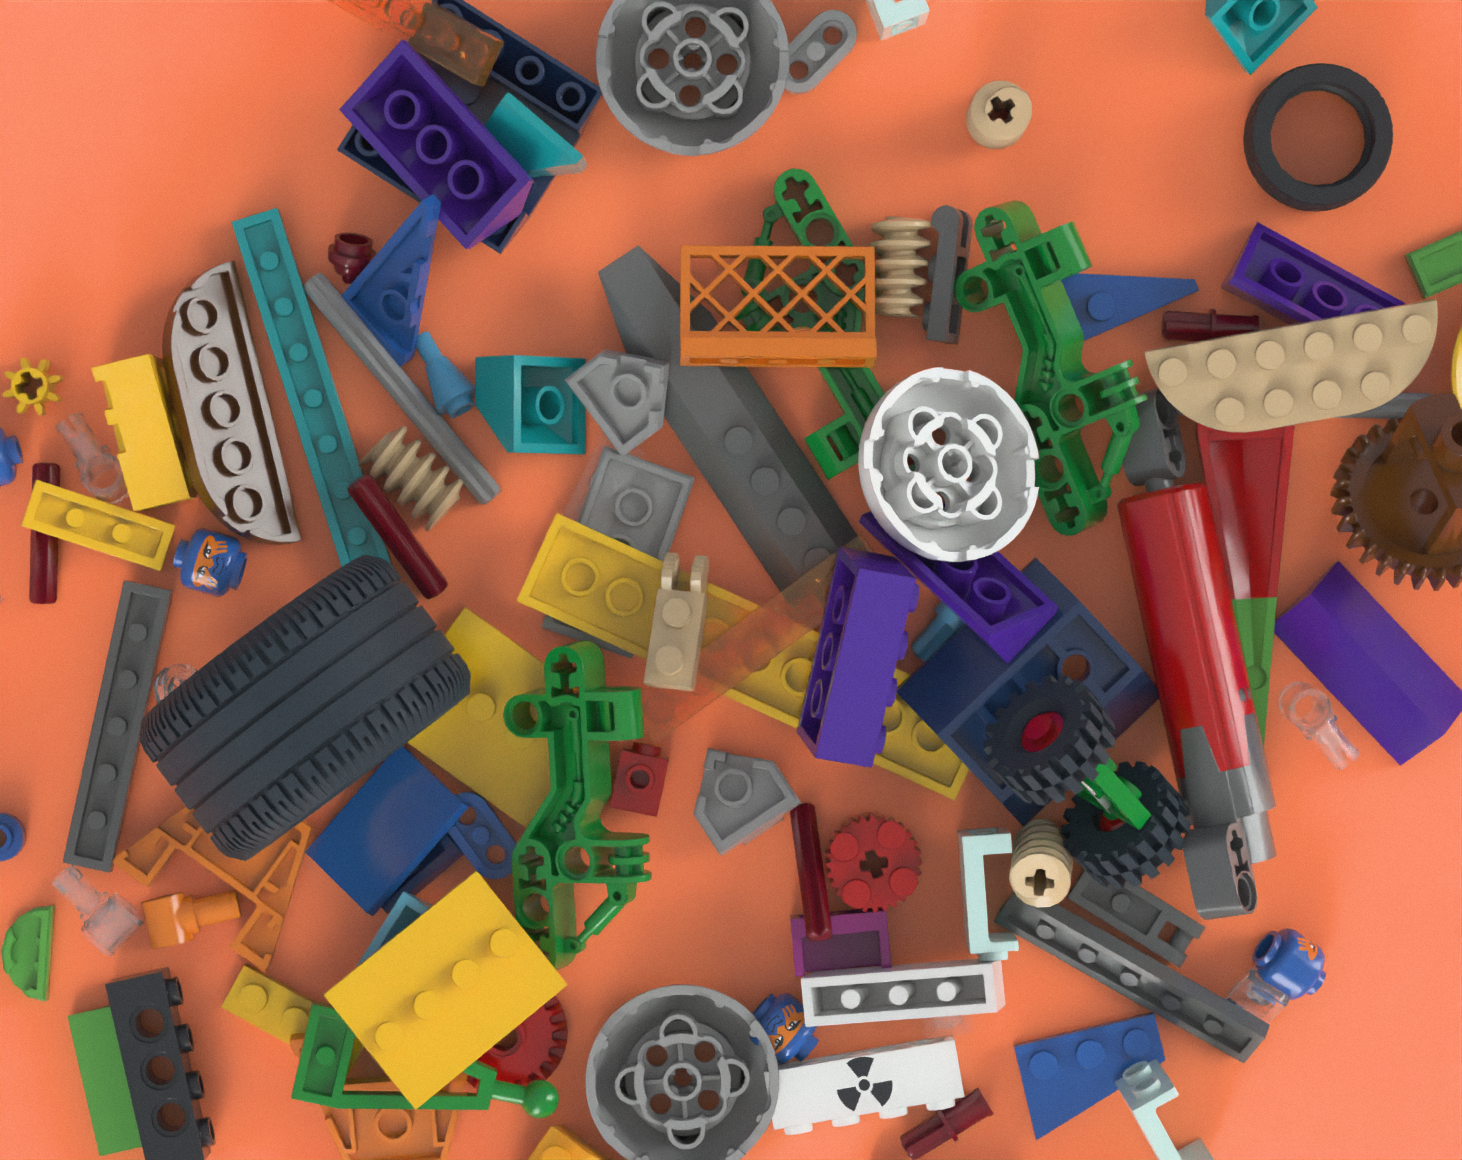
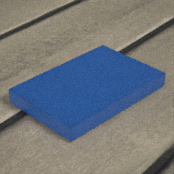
(386, 830)

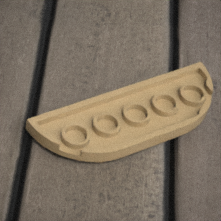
(1297, 369)

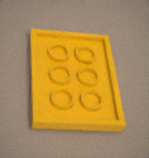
(472, 735)
(445, 989)

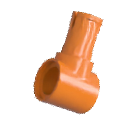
(177, 918)

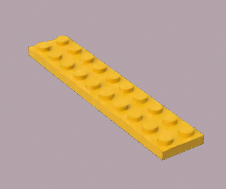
(613, 594)

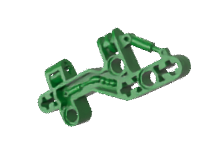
(1051, 361)
(852, 387)
(569, 818)

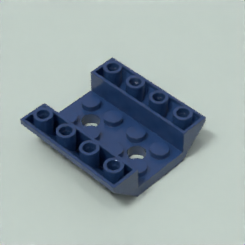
(532, 76)
(968, 681)

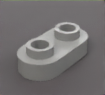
(818, 55)

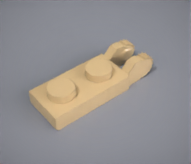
(677, 627)

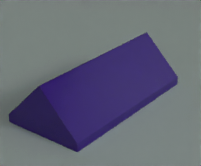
(438, 146)
(1298, 283)
(981, 592)
(1370, 664)

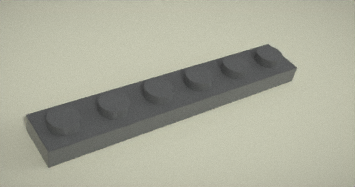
(117, 726)
(1135, 976)

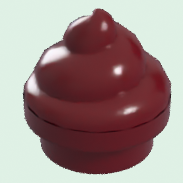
(350, 255)

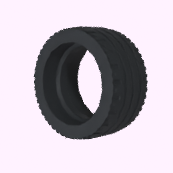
(1355, 91)

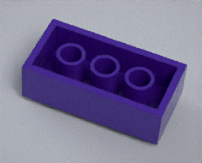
(857, 657)

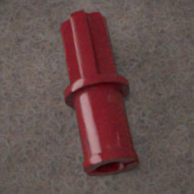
(1205, 326)
(945, 1125)

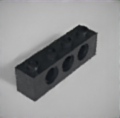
(138, 1047)

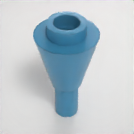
(449, 386)

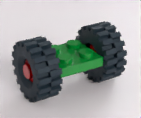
(1057, 743)

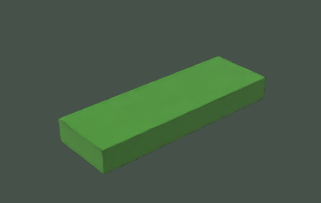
(104, 1080)

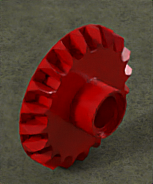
(536, 1051)

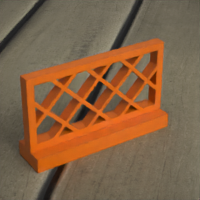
(770, 347)

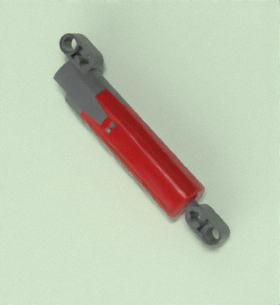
(1197, 667)

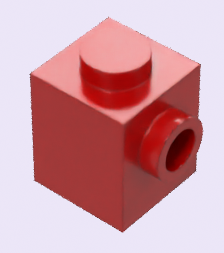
(640, 779)

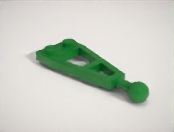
(326, 1061)

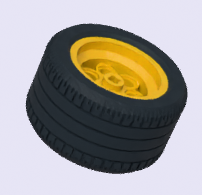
(304, 706)

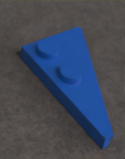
(394, 283)
(1112, 300)

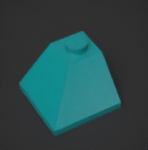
(1256, 26)
(532, 141)
(531, 403)

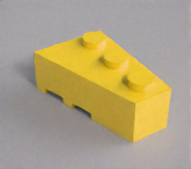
(145, 432)

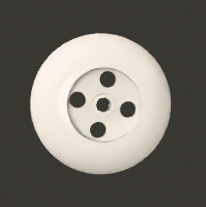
(983, 441)

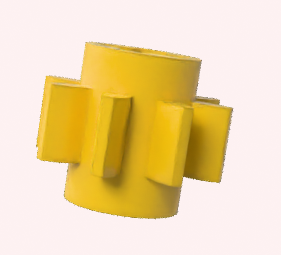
(44, 393)

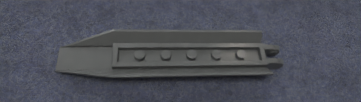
(728, 428)

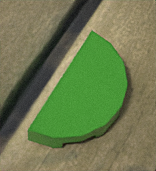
(29, 952)

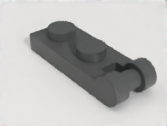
(944, 314)
(1137, 915)

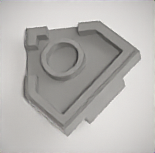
(623, 395)
(741, 798)

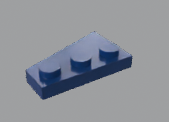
(1079, 1067)

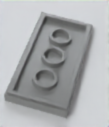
(643, 521)

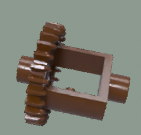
(1406, 493)

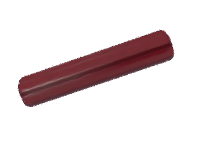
(397, 536)
(44, 547)
(811, 872)

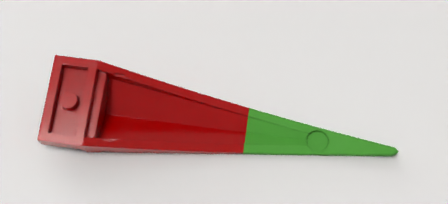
(1248, 499)

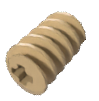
(998, 96)
(898, 265)
(413, 476)
(1040, 864)

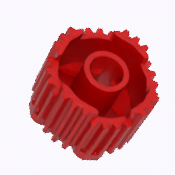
(858, 885)

